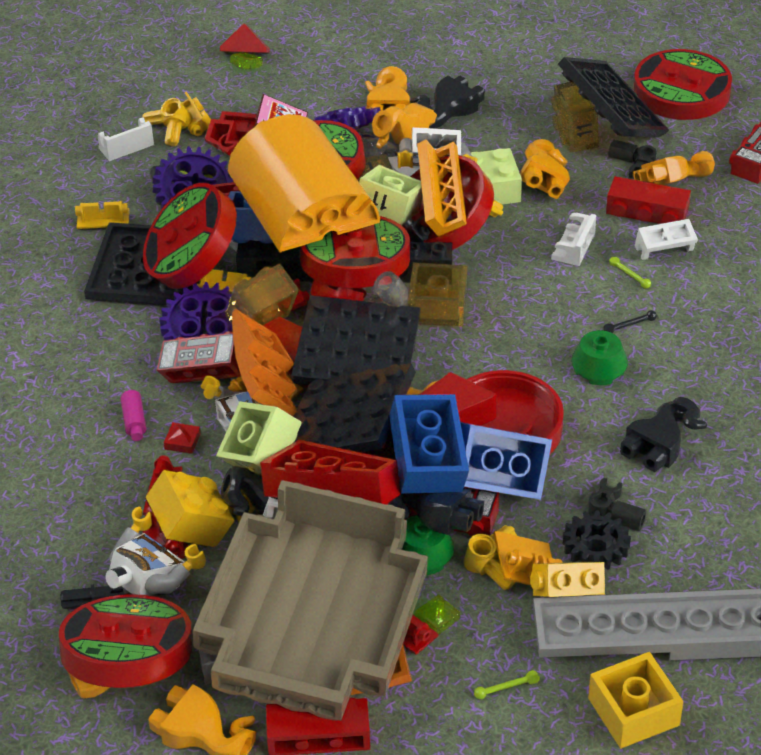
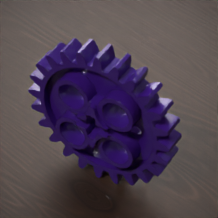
(353, 117)
(196, 166)
(179, 320)

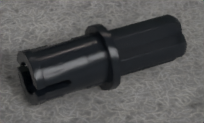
(78, 597)

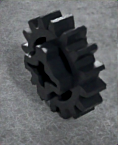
(596, 539)

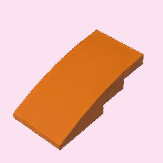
(263, 363)

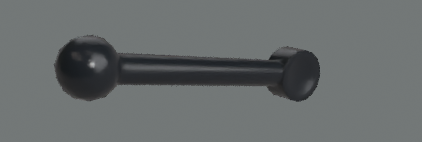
(651, 316)

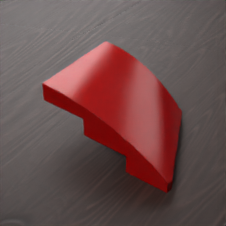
(229, 130)

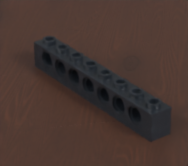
(254, 256)

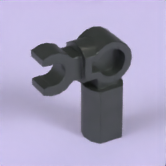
(630, 153)
(604, 501)

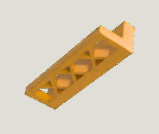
(436, 191)

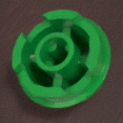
(599, 357)
(427, 542)

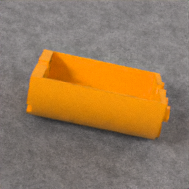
(298, 183)

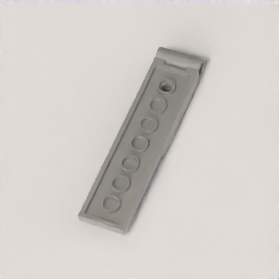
(673, 622)

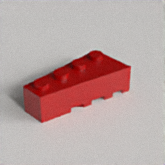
(333, 470)

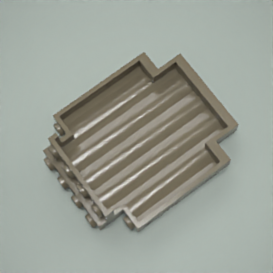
(311, 602)

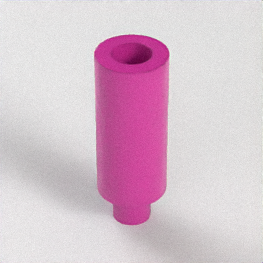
(133, 414)

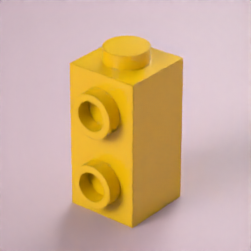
(568, 579)

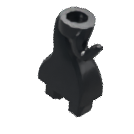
(452, 99)
(660, 436)
(250, 483)
(442, 510)

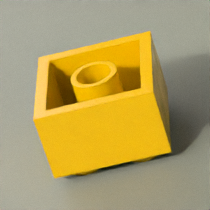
(189, 508)
(635, 700)

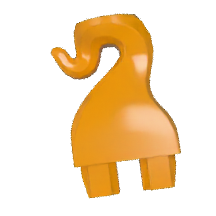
(389, 89)
(401, 122)
(545, 168)
(676, 169)
(198, 723)

